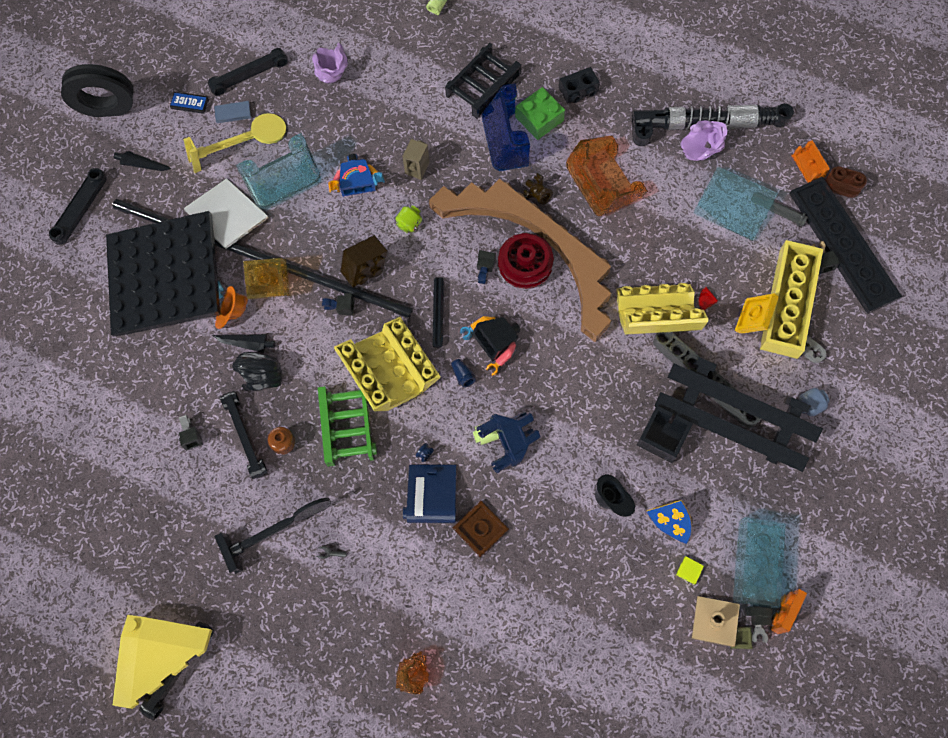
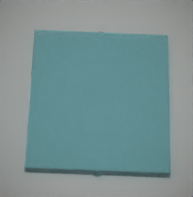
(735, 203)

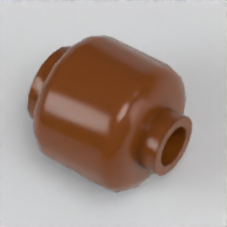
(281, 440)

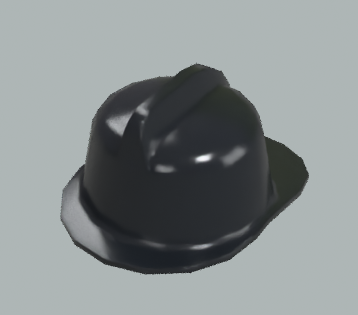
(613, 496)

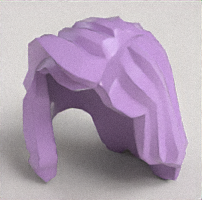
(330, 64)
(701, 132)

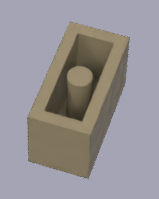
(416, 159)

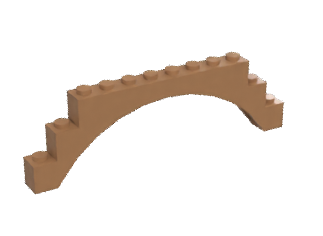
(507, 204)

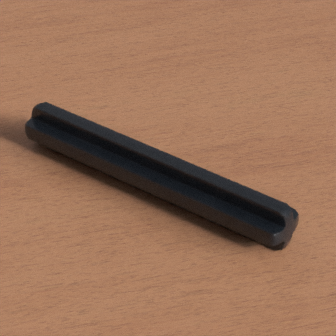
(438, 302)

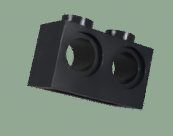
(579, 85)

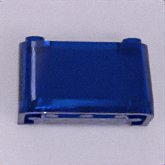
(506, 147)

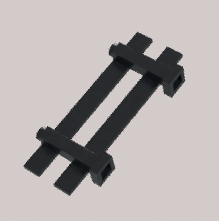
(788, 422)

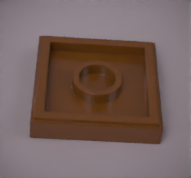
(480, 528)

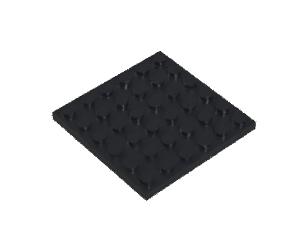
(162, 274)

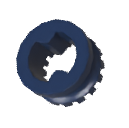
(424, 451)

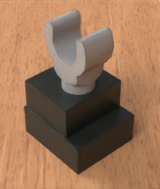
(190, 436)
(759, 617)

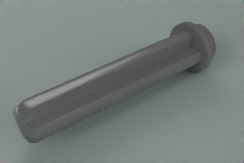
(788, 213)

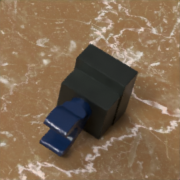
(485, 264)
(343, 305)

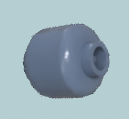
(817, 399)

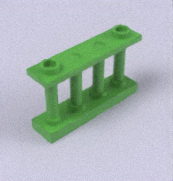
(330, 435)

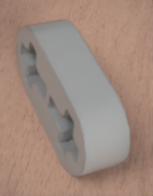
(815, 347)

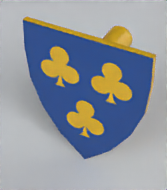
(673, 520)

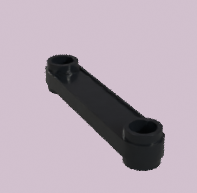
(219, 84)
(78, 206)
(255, 467)
(152, 705)

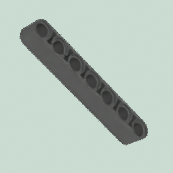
(688, 355)

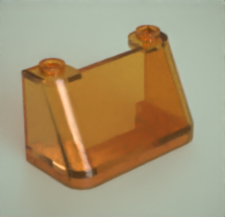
(600, 177)

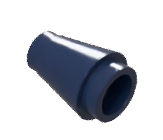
(463, 374)

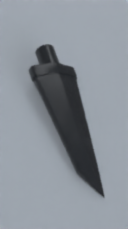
(135, 160)
(253, 342)

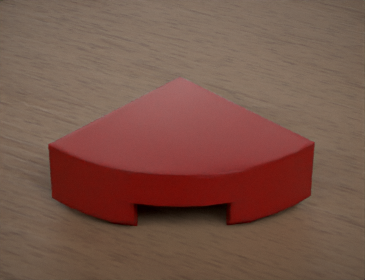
(706, 299)

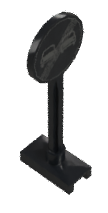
(231, 551)

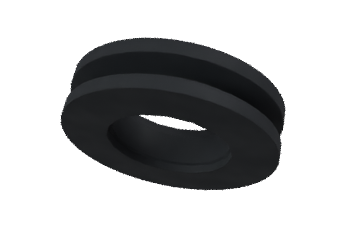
(97, 76)

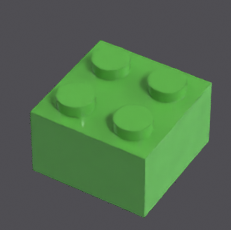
(539, 113)

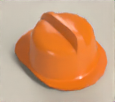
(231, 307)

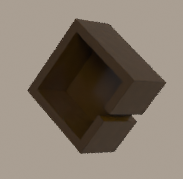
(363, 261)

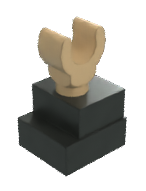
(829, 260)

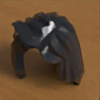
(258, 371)

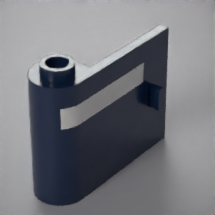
(431, 494)

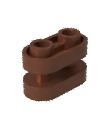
(846, 181)

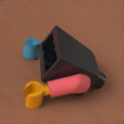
(495, 337)

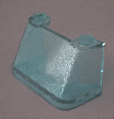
(282, 177)

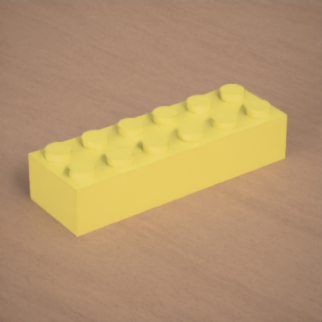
(796, 286)

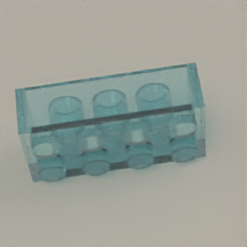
(759, 563)

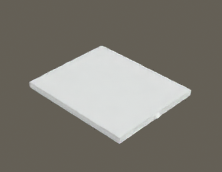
(231, 212)

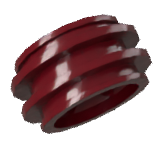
(525, 245)

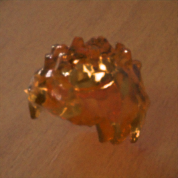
(412, 674)

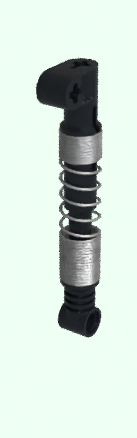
(679, 118)

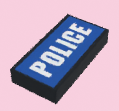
(189, 102)

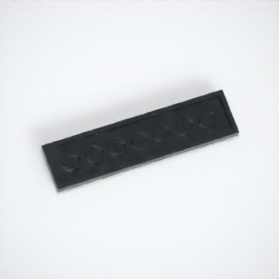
(838, 232)

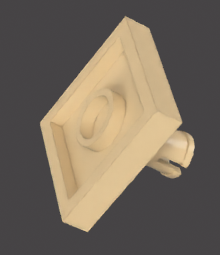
(715, 621)

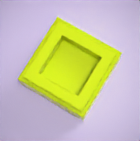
(689, 570)

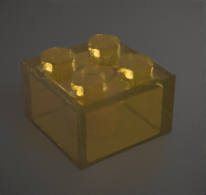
(266, 278)

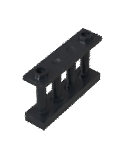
(479, 105)

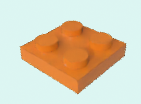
(790, 606)

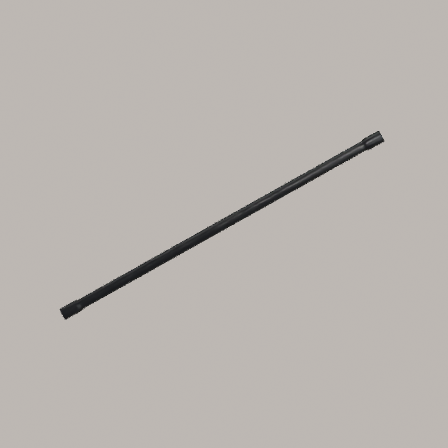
(397, 308)

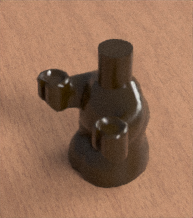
(538, 190)

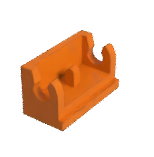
(810, 162)

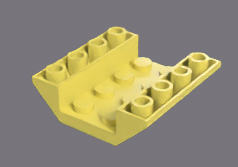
(659, 309)
(388, 366)

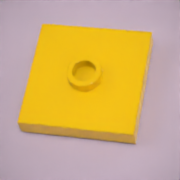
(756, 313)

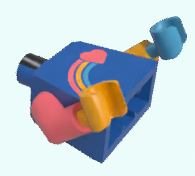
(355, 177)

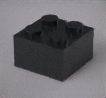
(662, 437)

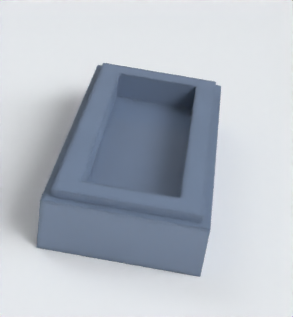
(232, 112)

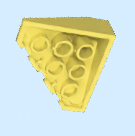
(150, 653)

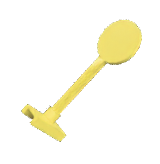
(264, 128)

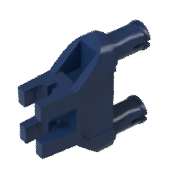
(511, 436)

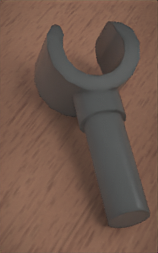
(328, 552)

